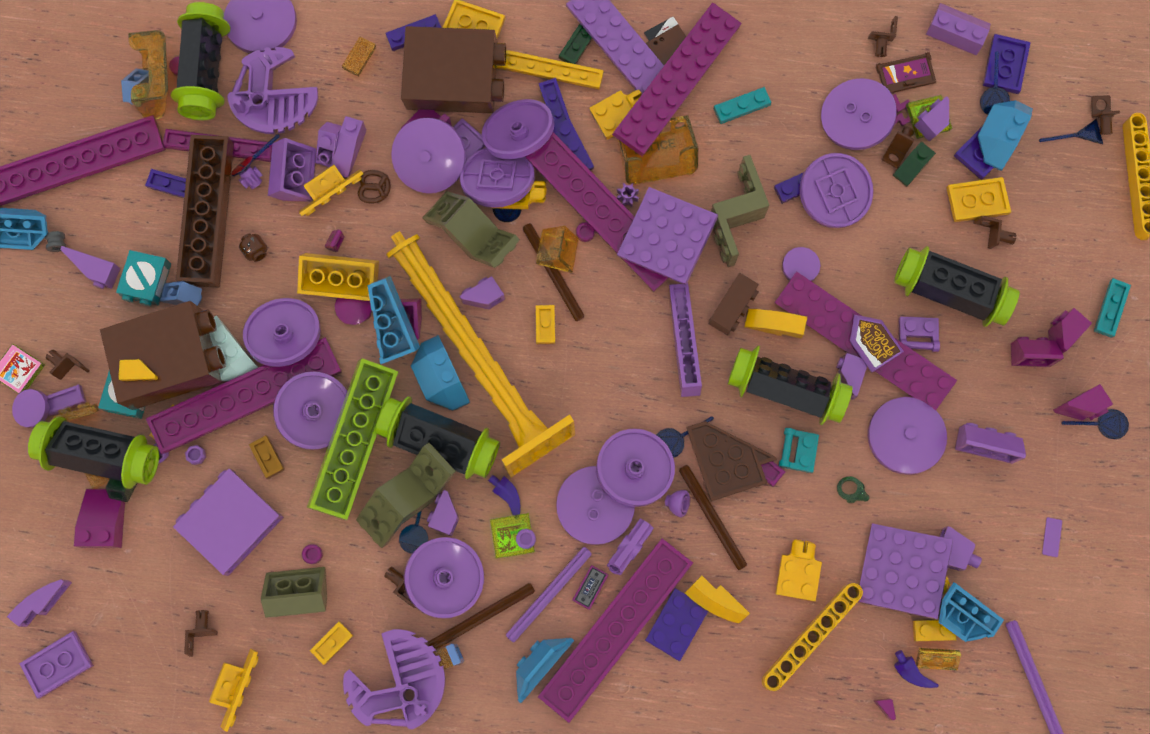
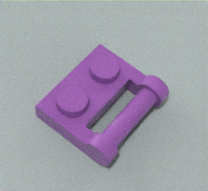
(920, 328)

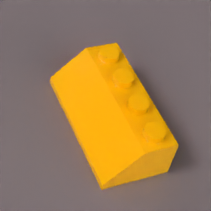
(336, 276)

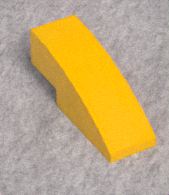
(776, 322)
(716, 601)

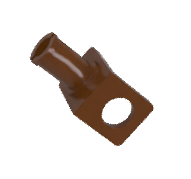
(882, 38)
(1104, 115)
(899, 146)
(996, 234)
(63, 364)
(398, 580)
(201, 629)

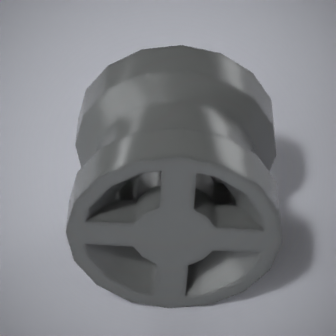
(55, 241)

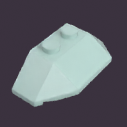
(236, 358)

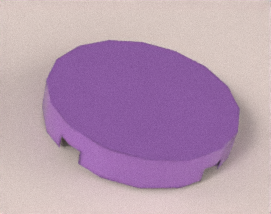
(803, 261)
(30, 408)

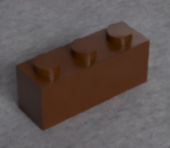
(734, 304)

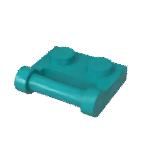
(805, 450)

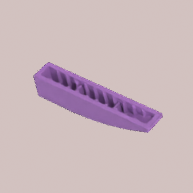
(685, 341)

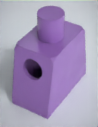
(961, 550)

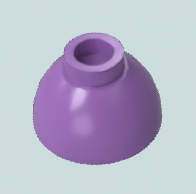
(678, 502)

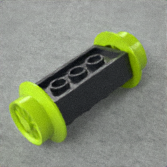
(199, 61)
(957, 286)
(790, 386)
(460, 445)
(93, 451)

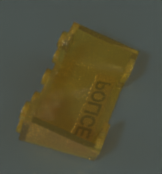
(152, 96)
(669, 155)

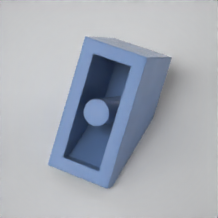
(135, 77)
(180, 292)

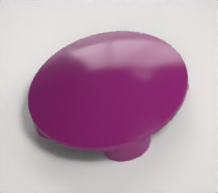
(352, 310)

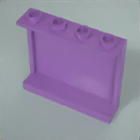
(227, 522)

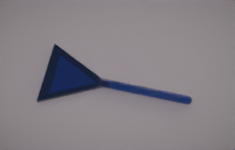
(1090, 132)

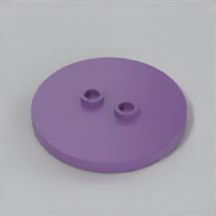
(858, 114)
(495, 180)
(836, 190)
(589, 511)

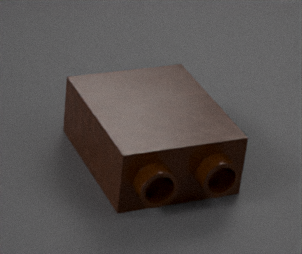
(452, 69)
(172, 345)

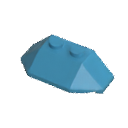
(1003, 132)
(21, 228)
(437, 375)
(967, 615)
(537, 665)

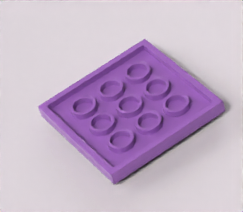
(667, 235)
(905, 571)

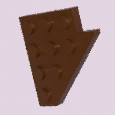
(727, 461)

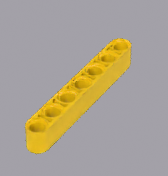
(1136, 167)
(821, 632)

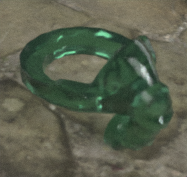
(859, 495)

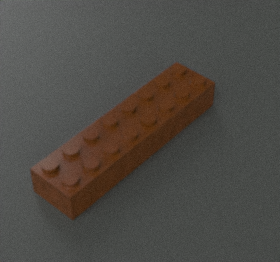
(205, 210)

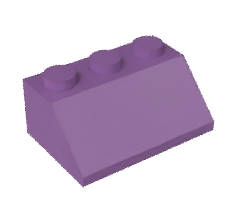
(958, 29)
(290, 169)
(990, 443)

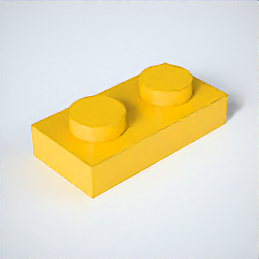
(545, 324)
(931, 631)
(331, 643)

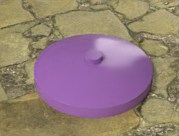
(260, 23)
(518, 129)
(428, 155)
(281, 332)
(309, 409)
(907, 435)
(635, 467)
(443, 577)

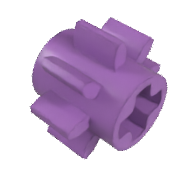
(250, 177)
(631, 191)

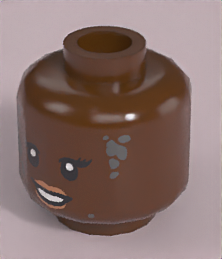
(253, 247)

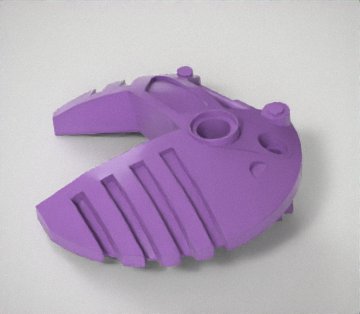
(278, 107)
(414, 669)

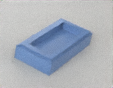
(455, 654)

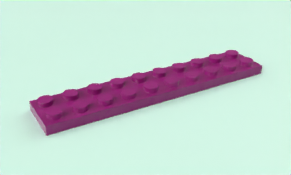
(676, 79)
(79, 159)
(589, 199)
(835, 322)
(233, 400)
(615, 630)

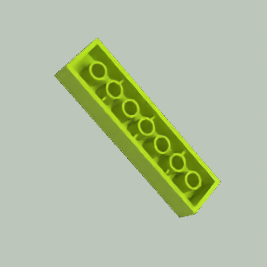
(352, 439)

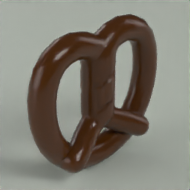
(374, 186)

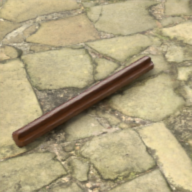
(555, 276)
(713, 517)
(482, 616)

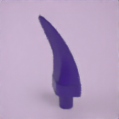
(507, 492)
(908, 670)

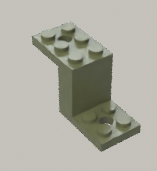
(739, 210)
(471, 229)
(405, 495)

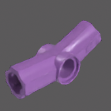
(630, 547)

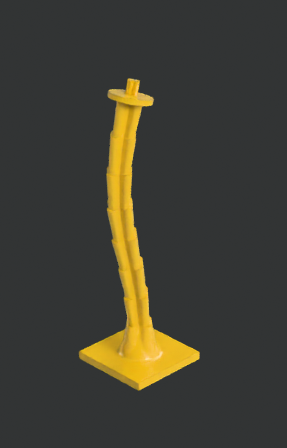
(527, 429)

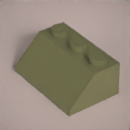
(294, 592)

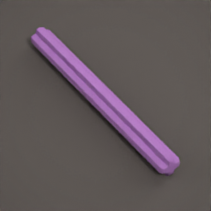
(548, 594)
(1034, 677)

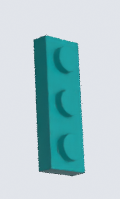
(742, 105)
(1112, 308)

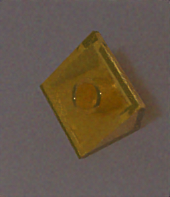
(557, 248)

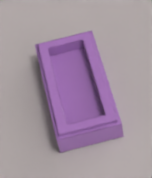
(68, 397)

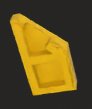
(135, 370)

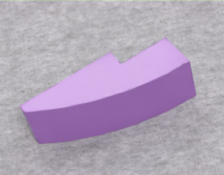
(38, 603)

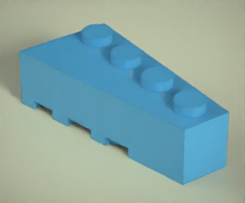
(391, 322)

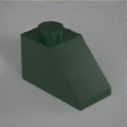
(914, 164)

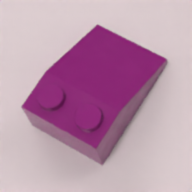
(99, 521)

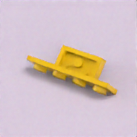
(326, 185)
(230, 687)

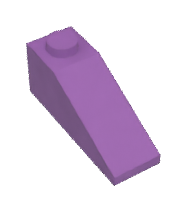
(348, 145)
(97, 270)

